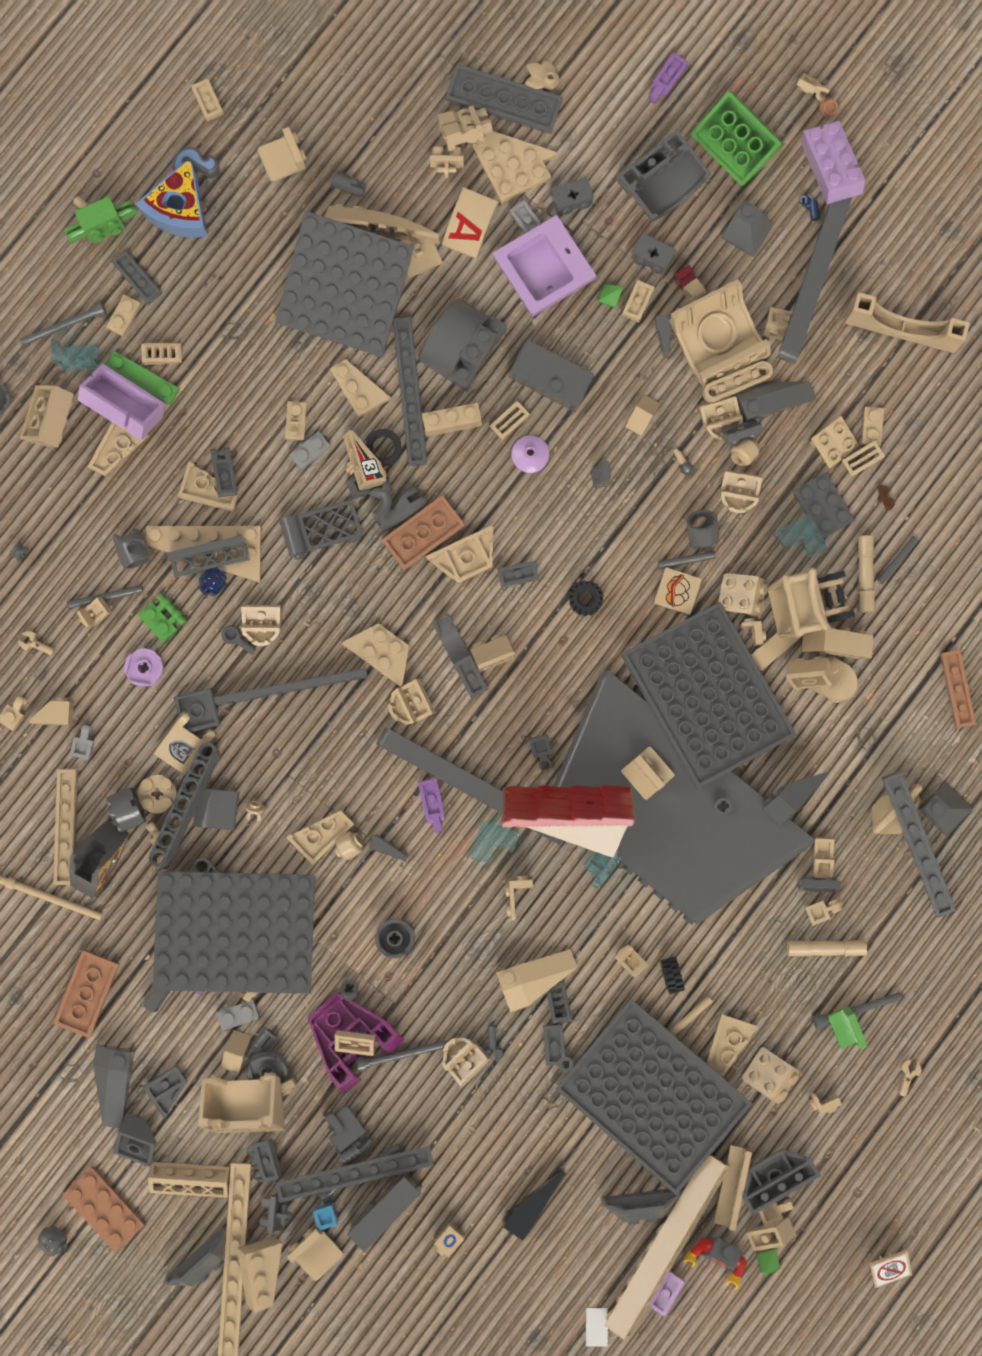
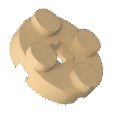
(146, 790)

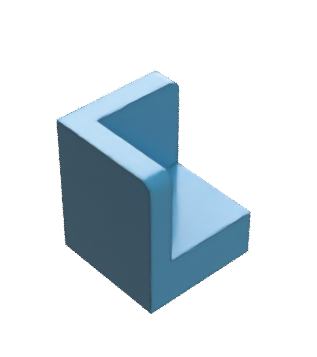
(325, 1215)

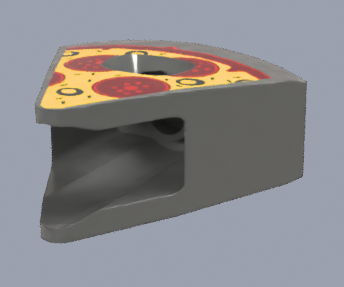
(96, 859)

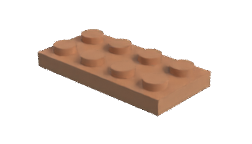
(423, 533)
(86, 993)
(103, 1209)

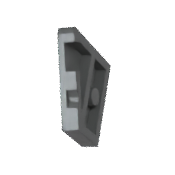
(166, 1089)

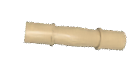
(866, 574)
(827, 948)

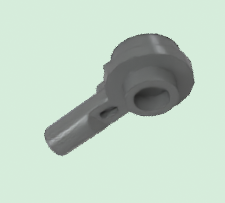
(232, 635)

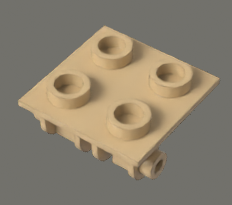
(834, 442)

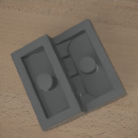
(217, 809)

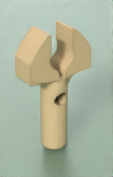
(35, 644)
(908, 1075)

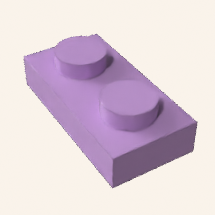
(667, 1293)

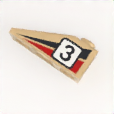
(365, 465)

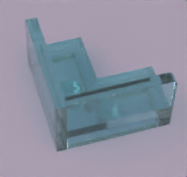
(74, 357)
(804, 531)
(491, 836)
(601, 867)

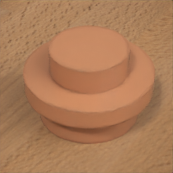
(828, 107)

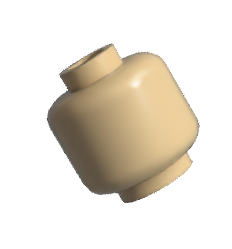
(744, 452)
(349, 845)

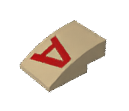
(470, 223)

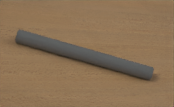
(106, 596)

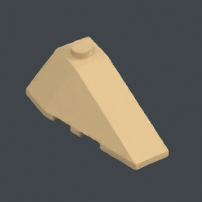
(532, 979)

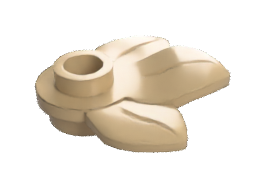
(542, 76)

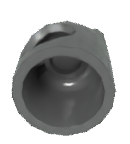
(703, 535)
(132, 549)

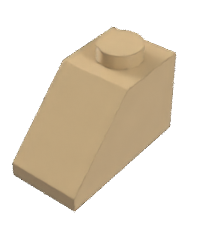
(55, 713)
(771, 1236)

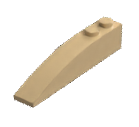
(382, 224)

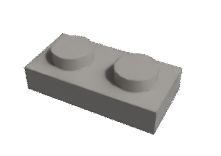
(524, 217)
(310, 451)
(237, 1015)

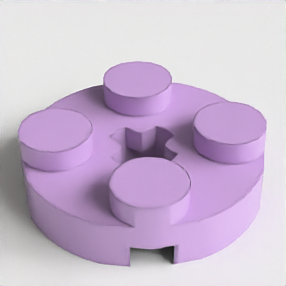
(150, 676)

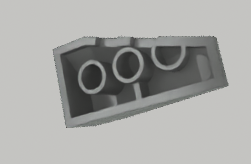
(112, 1077)

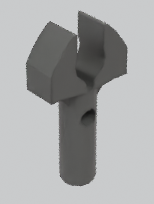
(492, 1043)

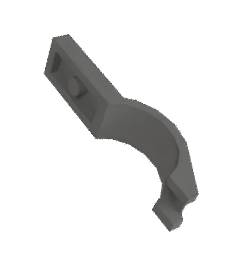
(460, 656)

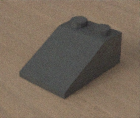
(788, 800)

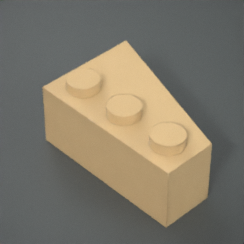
(839, 642)
(259, 1272)

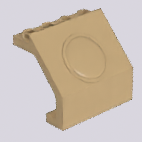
(718, 334)

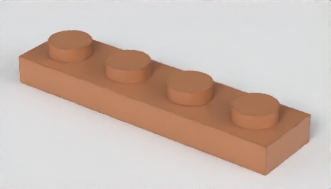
(958, 689)

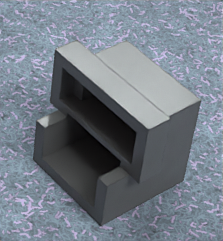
(345, 1126)

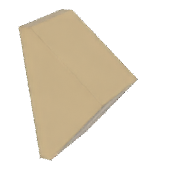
(642, 415)
(235, 1051)

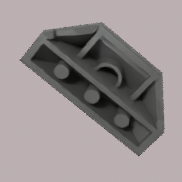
(777, 1178)
(641, 1205)
(200, 1262)

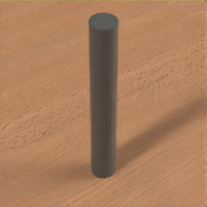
(686, 559)
(897, 560)

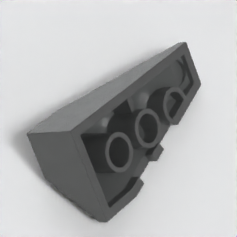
(772, 398)

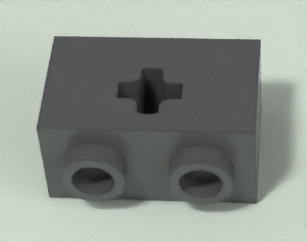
(578, 189)
(646, 247)

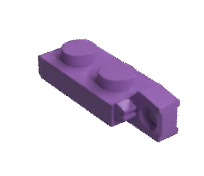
(668, 77)
(432, 803)

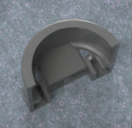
(661, 183)
(461, 337)

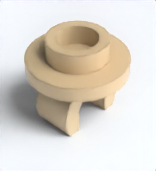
(255, 807)

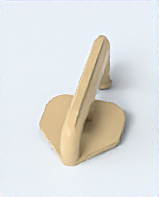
(883, 814)

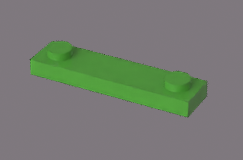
(143, 378)

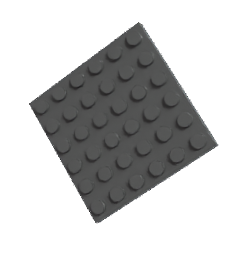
(344, 284)

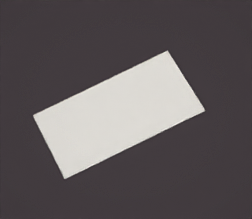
(595, 1330)

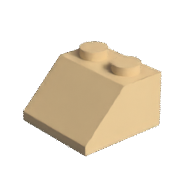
(492, 653)
(809, 673)

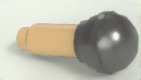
(686, 467)

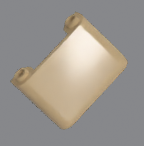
(241, 1105)

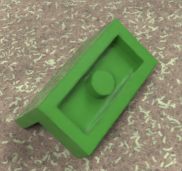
(846, 1028)

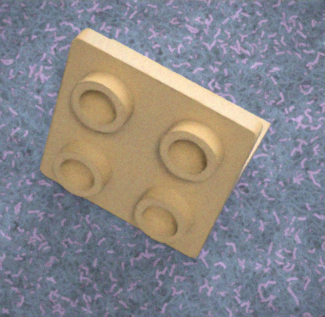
(647, 773)

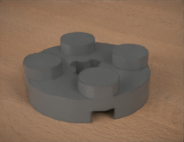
(267, 1060)

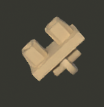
(446, 163)

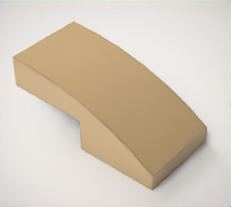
(823, 857)

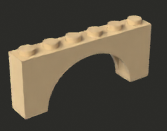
(942, 335)

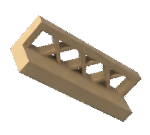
(189, 1176)
(732, 1187)

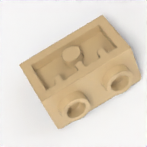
(777, 323)

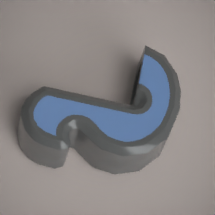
(208, 167)

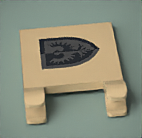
(181, 745)

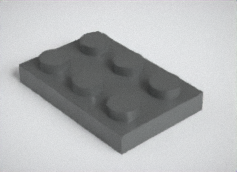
(824, 504)

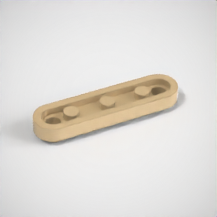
(737, 381)

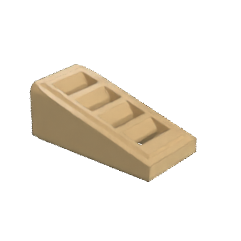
(145, 347)

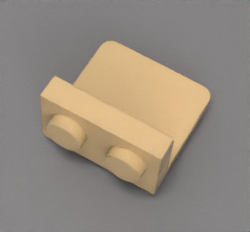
(282, 156)
(743, 594)
(521, 882)
(770, 1075)
(315, 1253)

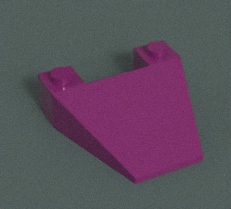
(347, 1017)

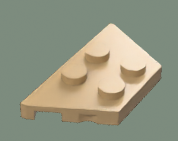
(466, 557)
(381, 651)

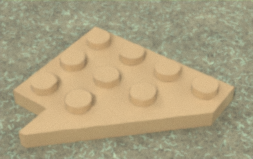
(512, 164)

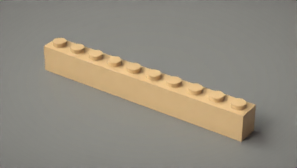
(665, 1248)

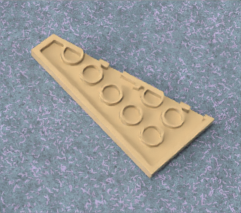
(180, 537)

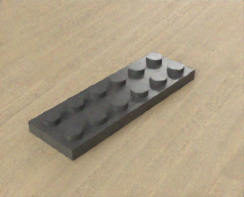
(504, 98)

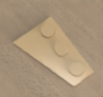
(358, 389)
(113, 449)
(201, 488)
(320, 836)
(728, 1041)

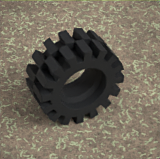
(586, 609)
(672, 975)

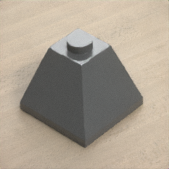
(748, 228)
(945, 809)
(135, 1140)

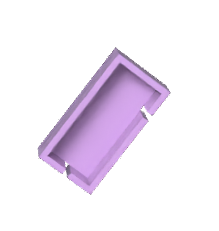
(833, 162)
(121, 401)

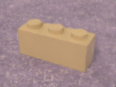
(452, 419)

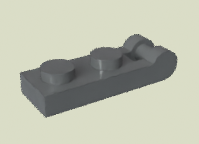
(223, 472)

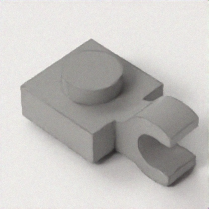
(82, 746)

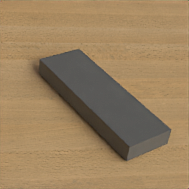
(136, 277)

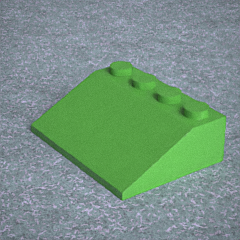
(737, 138)

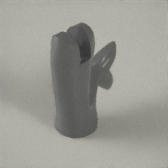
(403, 508)

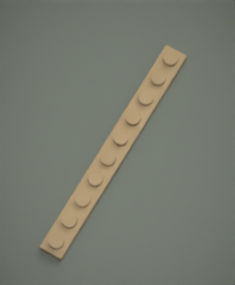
(232, 1279)

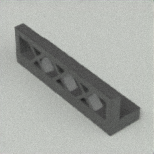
(205, 549)

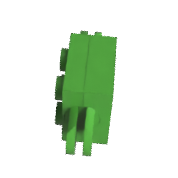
(100, 220)

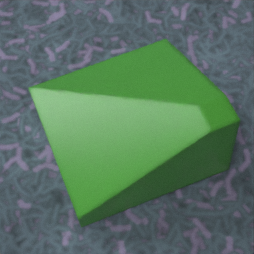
(610, 295)
(768, 1261)

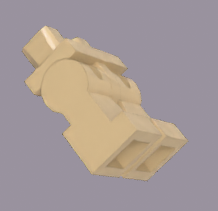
(464, 126)

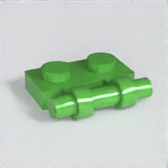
(157, 622)

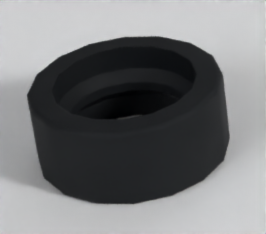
(389, 434)

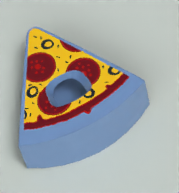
(176, 204)

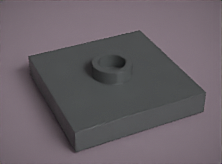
(201, 709)

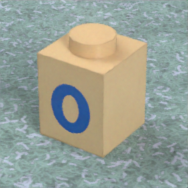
(448, 1240)

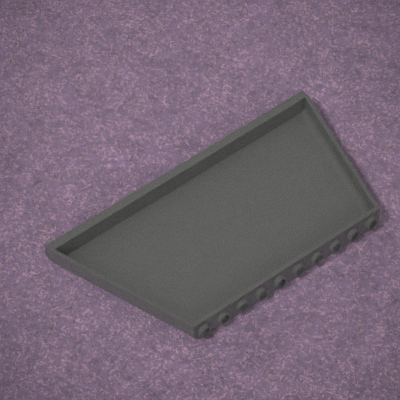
(677, 837)

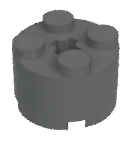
(126, 809)
(387, 946)

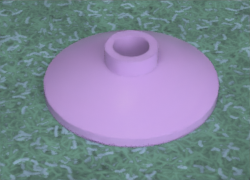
(528, 463)

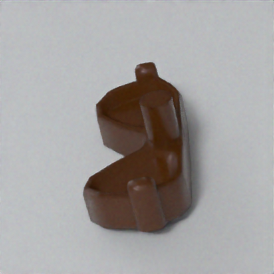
(883, 491)

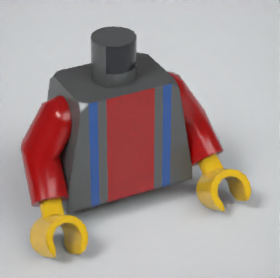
(721, 1254)

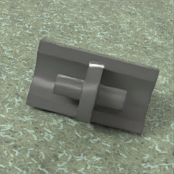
(277, 1214)

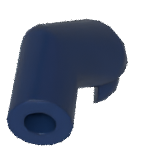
(811, 205)

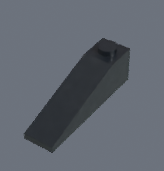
(526, 1212)

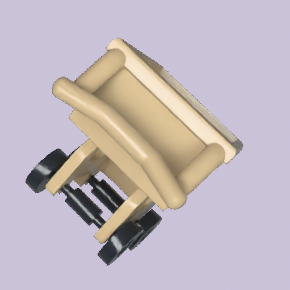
(799, 603)

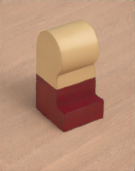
(689, 284)

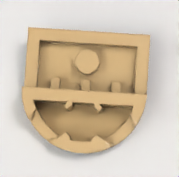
(720, 415)
(740, 491)
(261, 623)
(843, 682)
(410, 703)
(463, 1059)

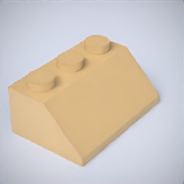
(47, 415)

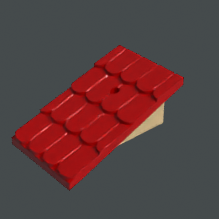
(575, 814)

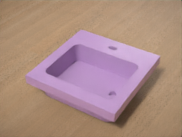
(542, 268)

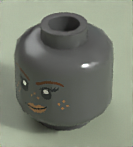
(52, 1241)

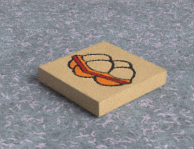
(677, 591)

